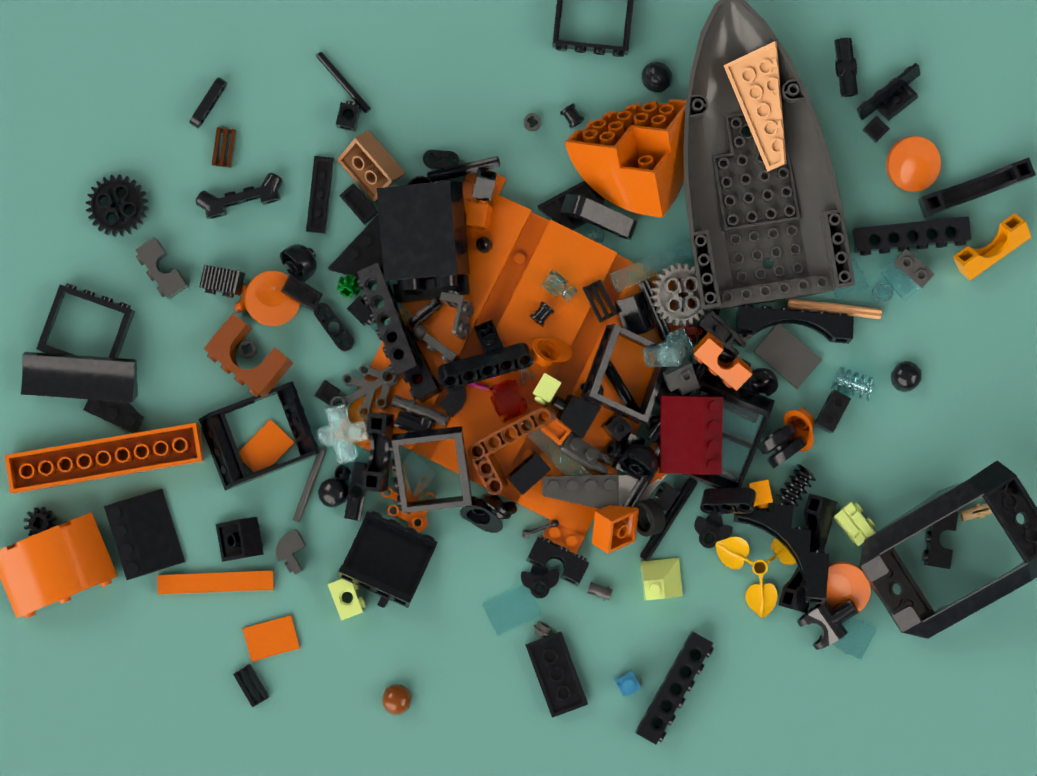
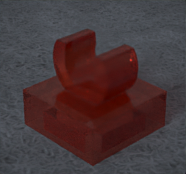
(691, 332)

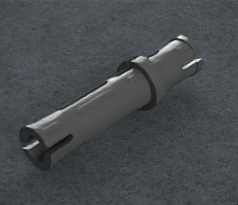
(414, 408)

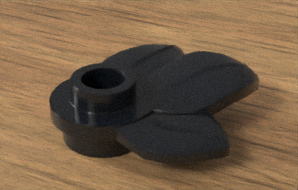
(502, 509)
(712, 526)
(540, 577)

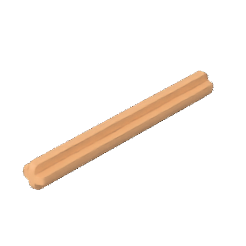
(832, 308)

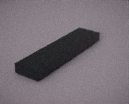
(319, 194)
(429, 290)

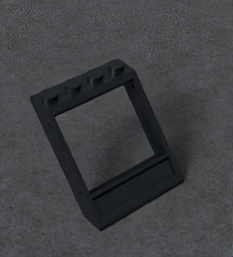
(224, 447)

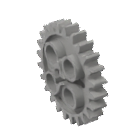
(664, 296)

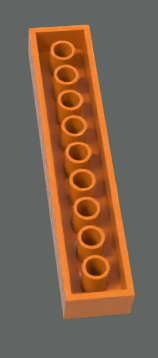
(104, 458)

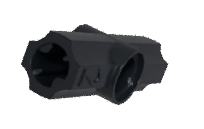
(846, 67)
(355, 504)

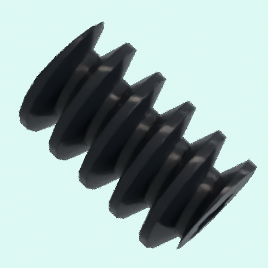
(796, 486)

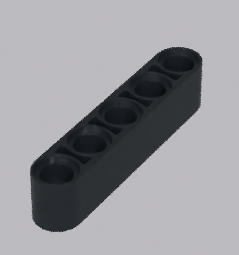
(485, 365)

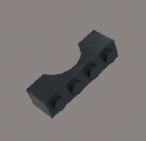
(378, 466)

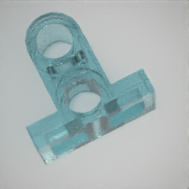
(666, 353)

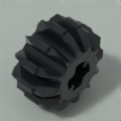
(34, 519)

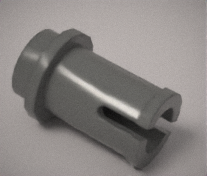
(599, 591)

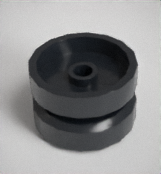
(782, 445)

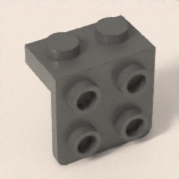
(464, 311)

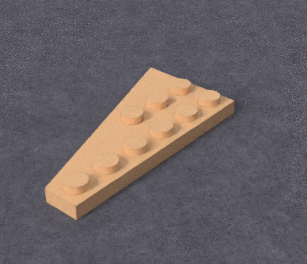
(758, 91)

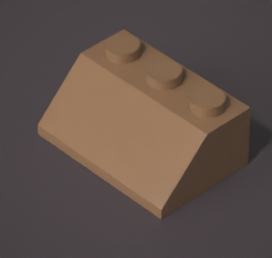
(370, 164)

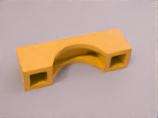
(1010, 235)

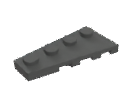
(585, 490)

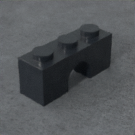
(935, 554)
(573, 565)

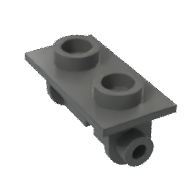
(913, 268)

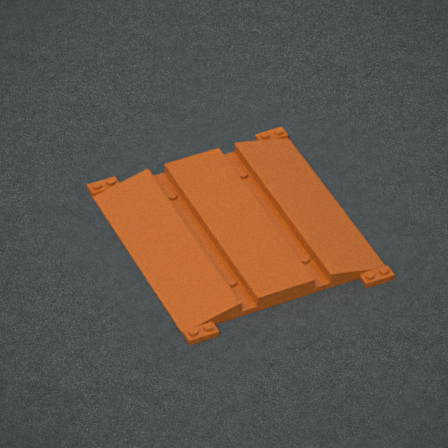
(507, 290)

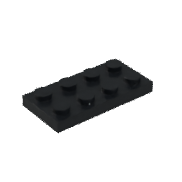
(556, 674)

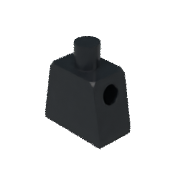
(576, 413)

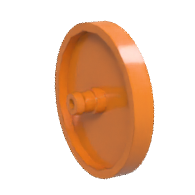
(913, 163)
(266, 302)
(847, 582)

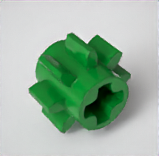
(348, 286)

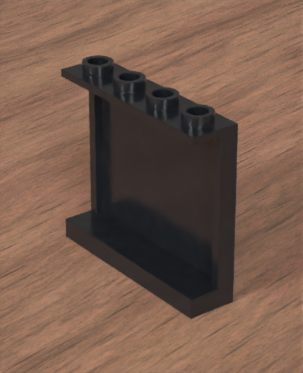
(387, 558)

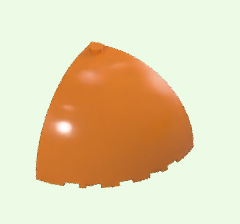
(634, 156)

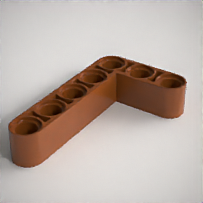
(504, 440)

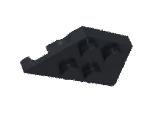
(553, 206)
(362, 252)

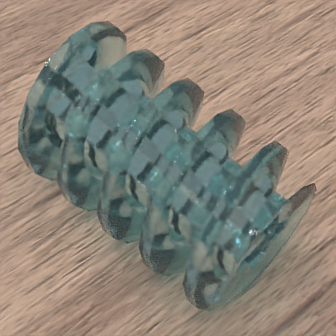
(853, 383)

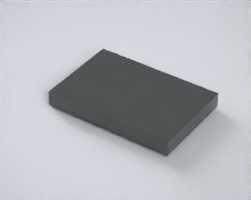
(787, 355)

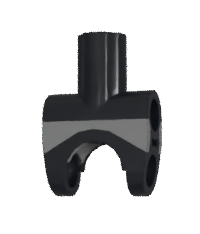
(829, 620)

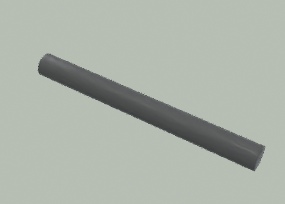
(309, 485)

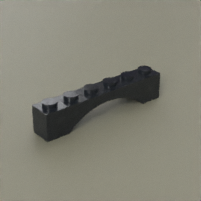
(976, 188)
(833, 327)
(818, 517)

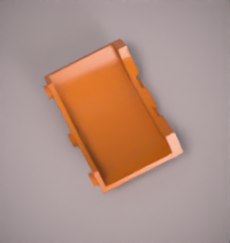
(55, 565)

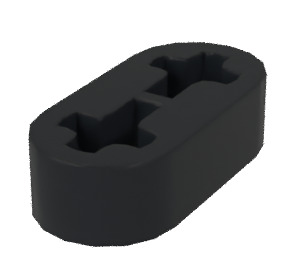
(441, 155)

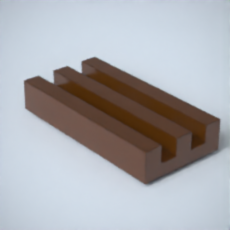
(216, 147)

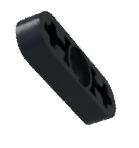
(208, 102)
(346, 335)

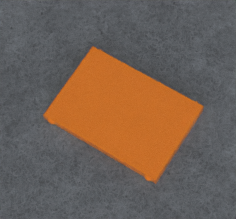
(265, 447)
(271, 638)

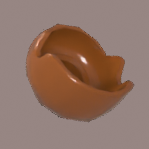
(396, 699)

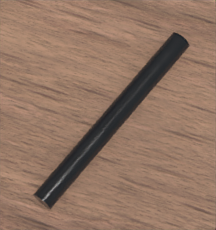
(343, 82)

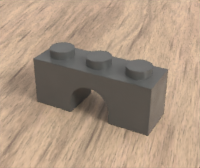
(169, 283)

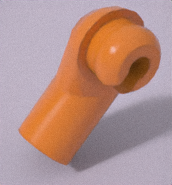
(240, 306)

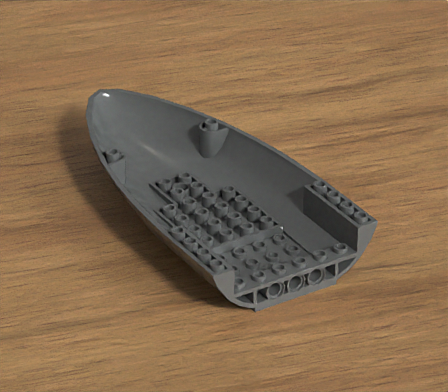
(736, 205)

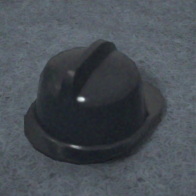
(481, 516)

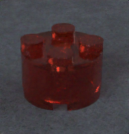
(507, 400)

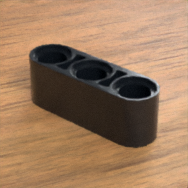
(728, 500)

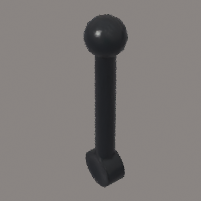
(525, 534)

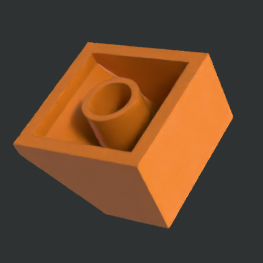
(614, 527)

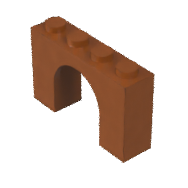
(224, 347)

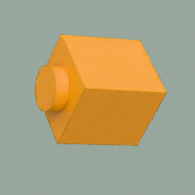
(763, 493)

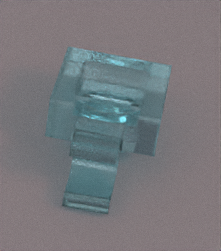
(557, 285)

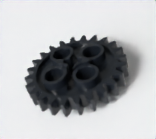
(132, 198)

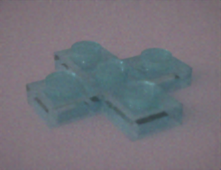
(341, 434)

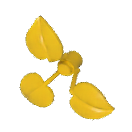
(733, 554)

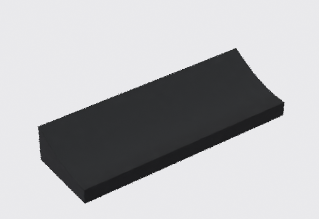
(79, 377)

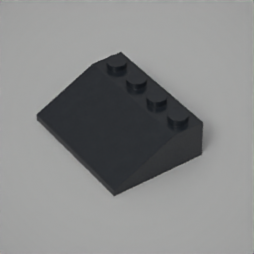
(144, 534)

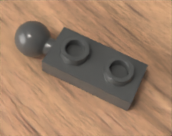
(420, 333)

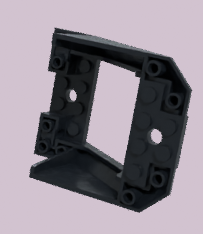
(885, 568)

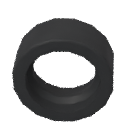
(656, 516)

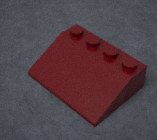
(691, 434)

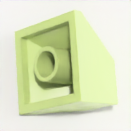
(661, 579)

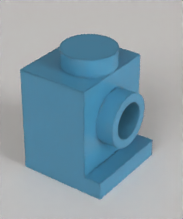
(628, 683)

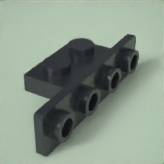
(892, 97)

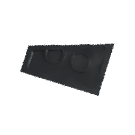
(118, 413)

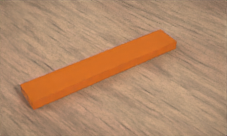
(215, 582)

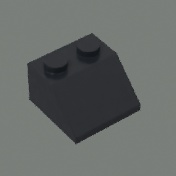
(239, 539)

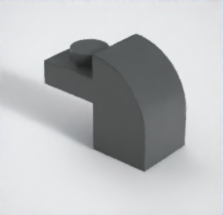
(287, 547)

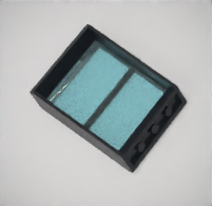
(743, 425)

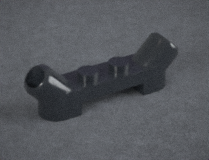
(215, 207)

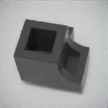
(681, 377)

